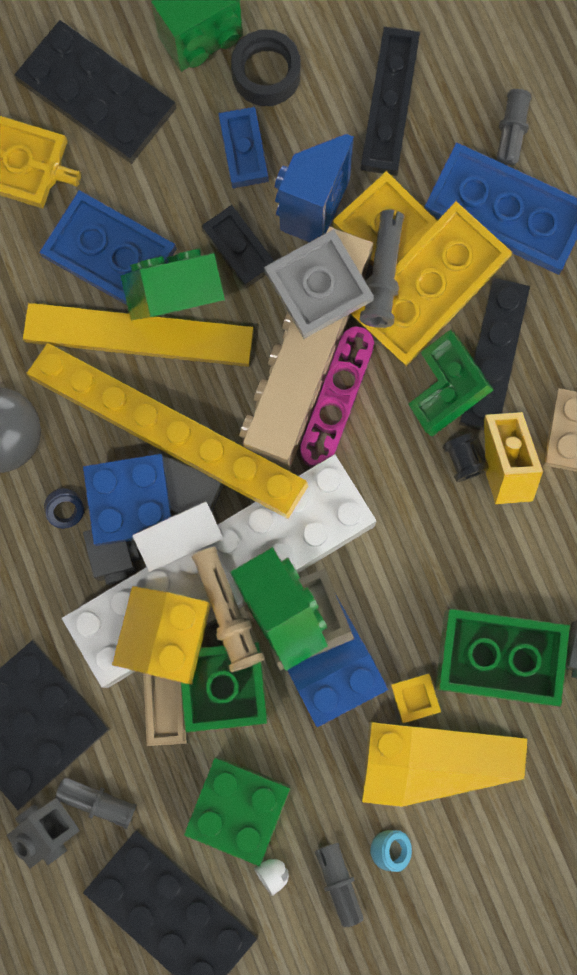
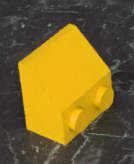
(161, 634)

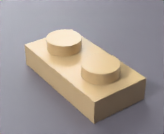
(562, 436)

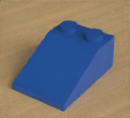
(337, 679)

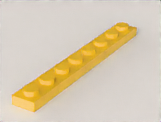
(169, 430)

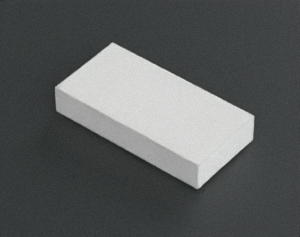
(177, 536)

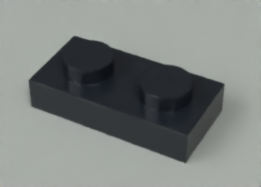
(237, 246)

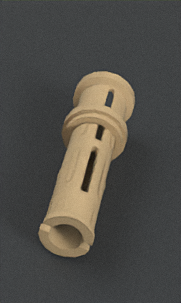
(232, 627)

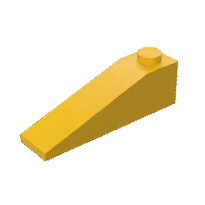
(427, 763)

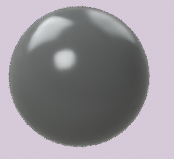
(18, 430)

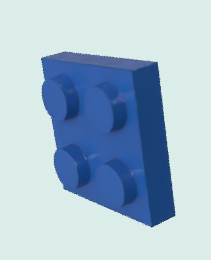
(126, 497)

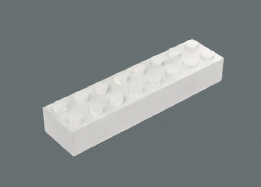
(322, 522)

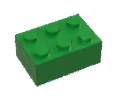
(502, 657)

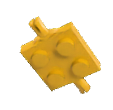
(31, 162)

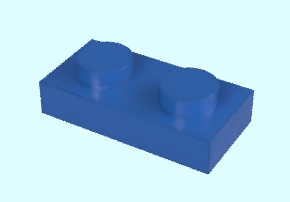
(243, 147)

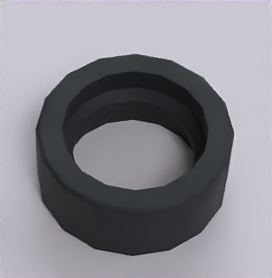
(266, 41)

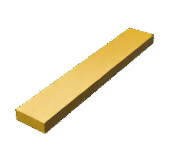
(144, 336)

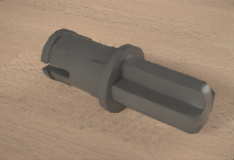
(513, 126)
(95, 802)
(339, 885)

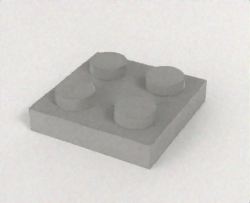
(318, 284)

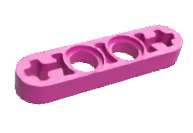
(336, 397)

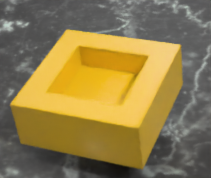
(415, 698)

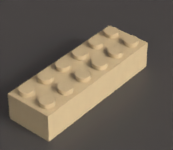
(296, 378)

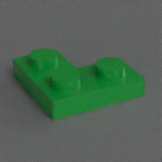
(457, 388)

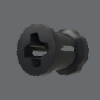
(465, 457)

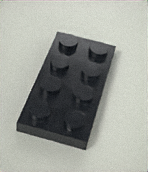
(95, 91)
(169, 911)

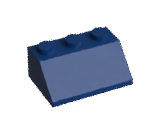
(313, 187)

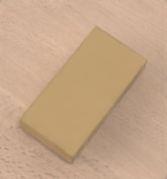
(163, 711)

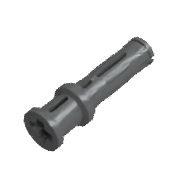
(383, 282)

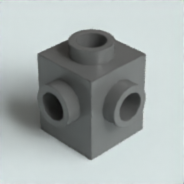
(42, 833)

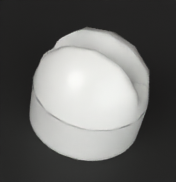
(272, 875)

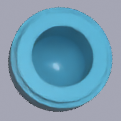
(380, 850)

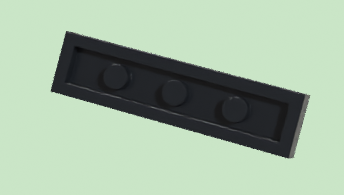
(390, 101)
(497, 347)

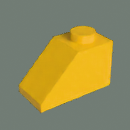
(510, 458)

